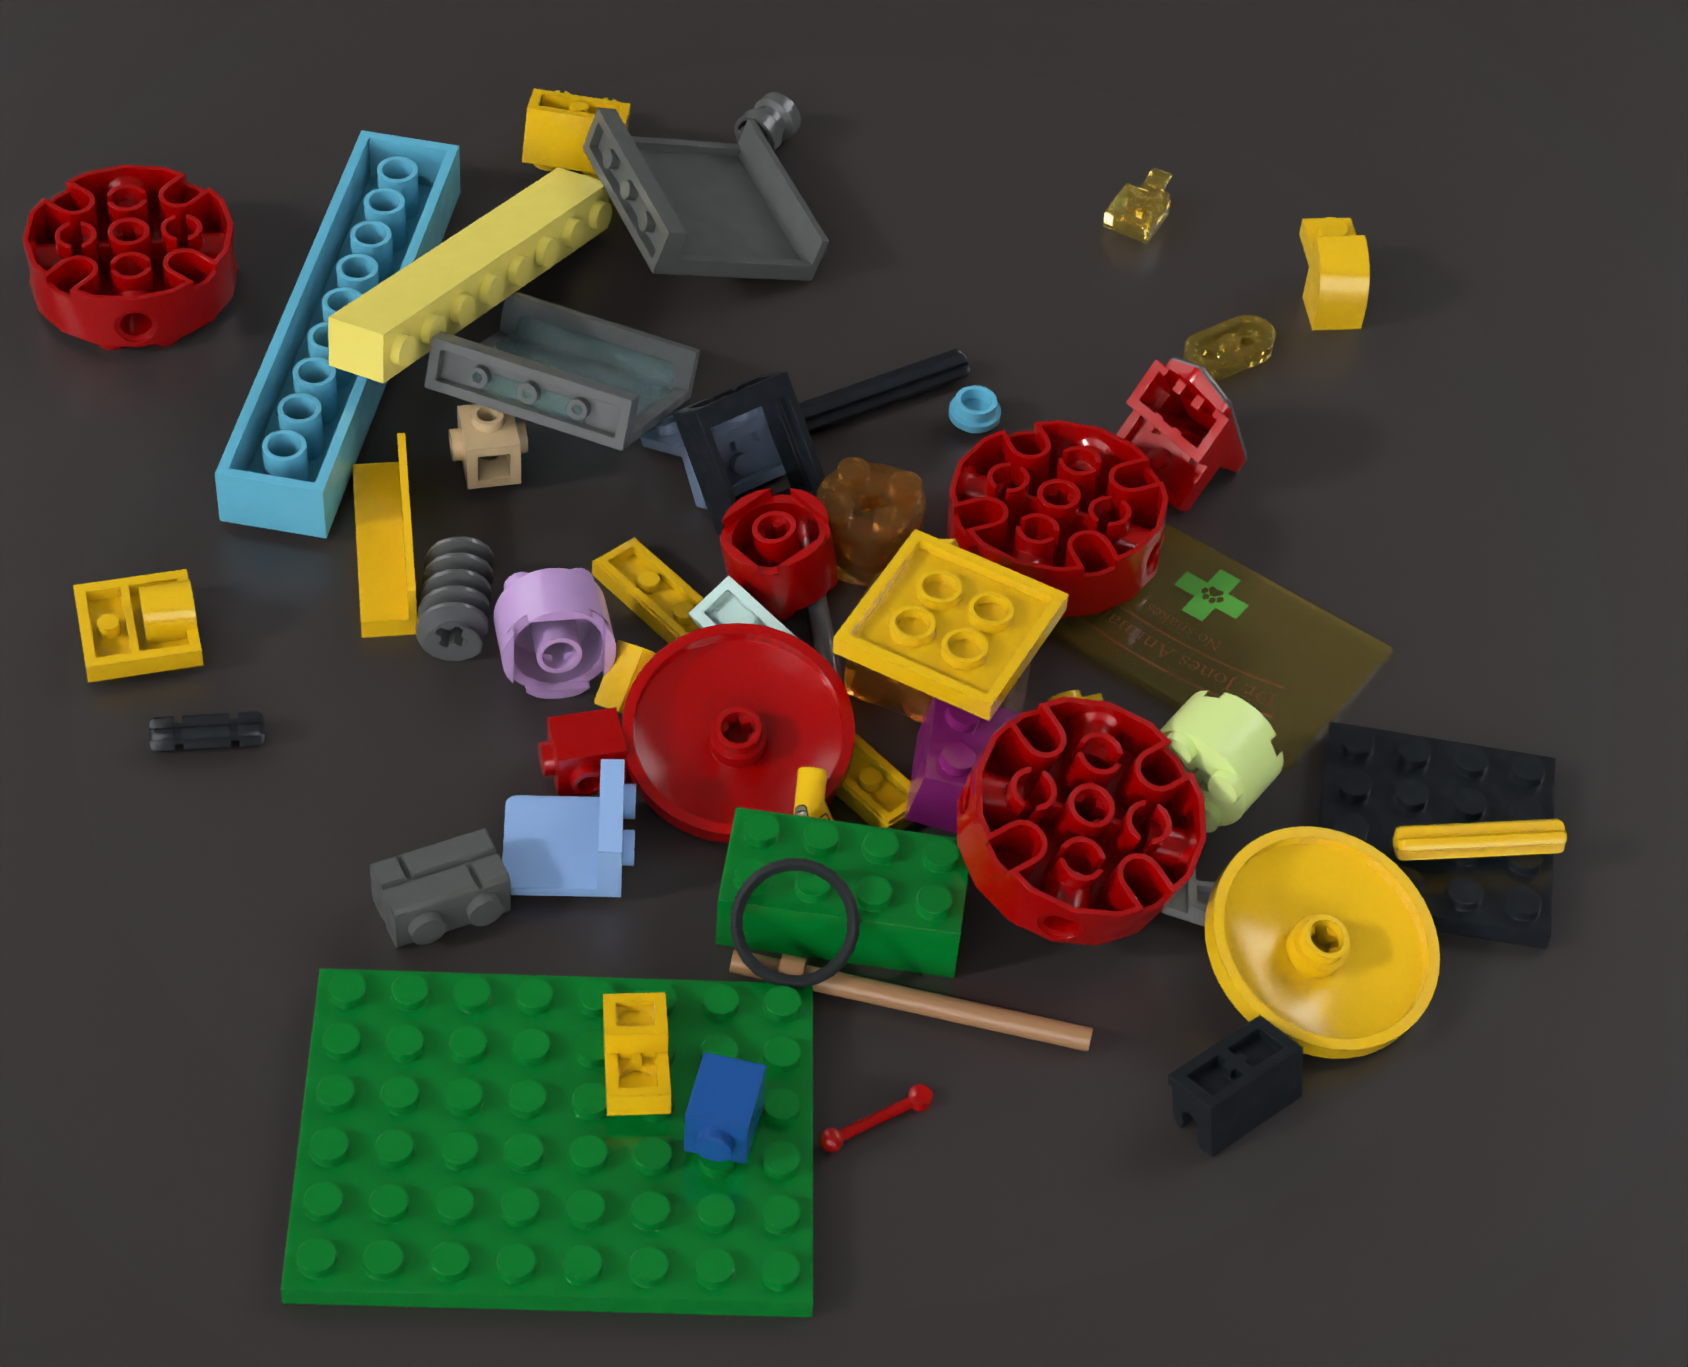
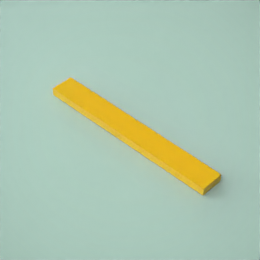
(663, 602)

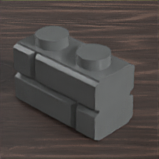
(441, 888)

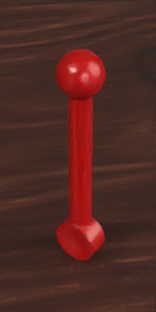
(918, 1099)

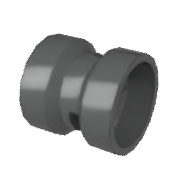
(775, 116)

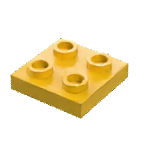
(138, 625)

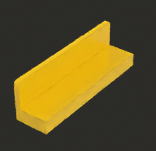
(385, 547)

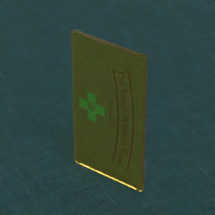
(1235, 633)

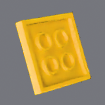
(950, 624)

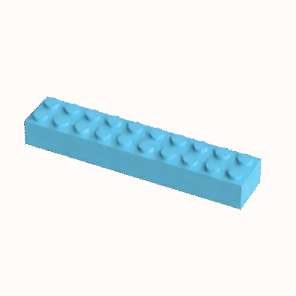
(301, 415)

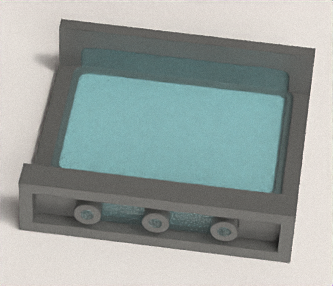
(567, 372)

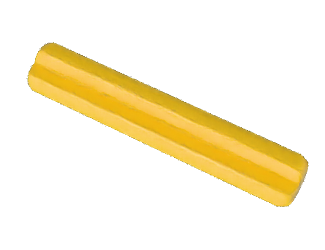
(1479, 839)

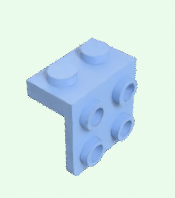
(571, 841)

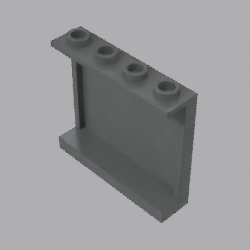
(707, 203)

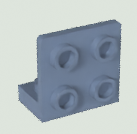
(743, 445)

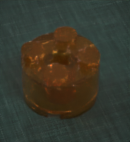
(870, 515)

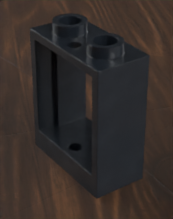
(786, 425)

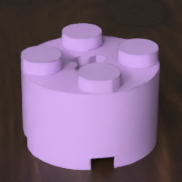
(554, 631)

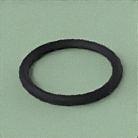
(826, 874)

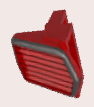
(1183, 428)

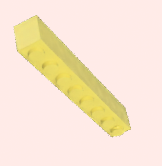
(467, 275)

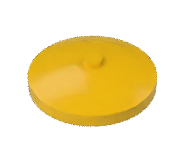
(1322, 941)

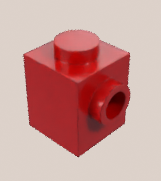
(576, 749)

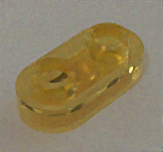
(1231, 345)

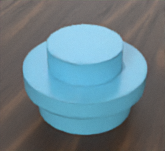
(975, 409)

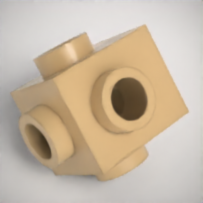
(488, 446)

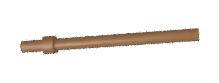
(929, 1003)

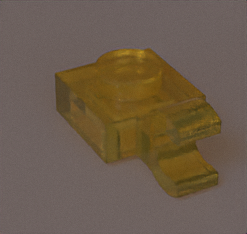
(1140, 210)

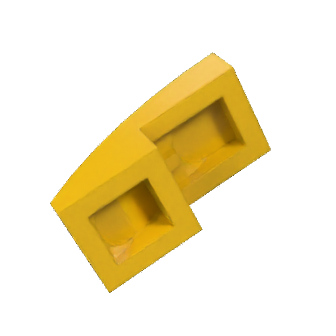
(636, 1054)

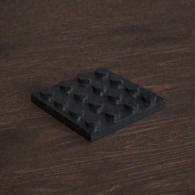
(1401, 779)

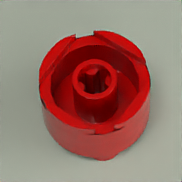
(779, 549)

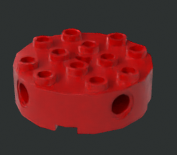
(131, 256)
(1063, 510)
(1080, 821)

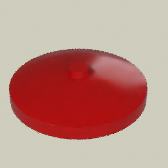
(730, 722)

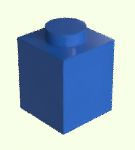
(724, 1108)

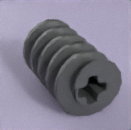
(455, 598)

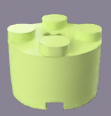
(1227, 751)

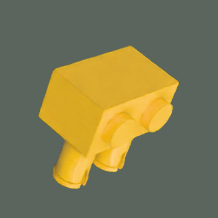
(558, 129)

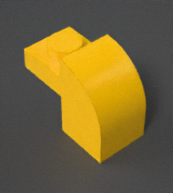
(1337, 273)

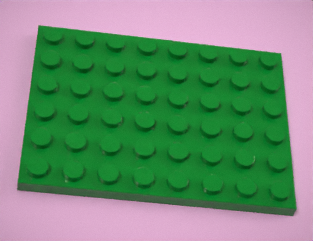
(474, 1162)

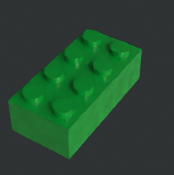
(903, 882)

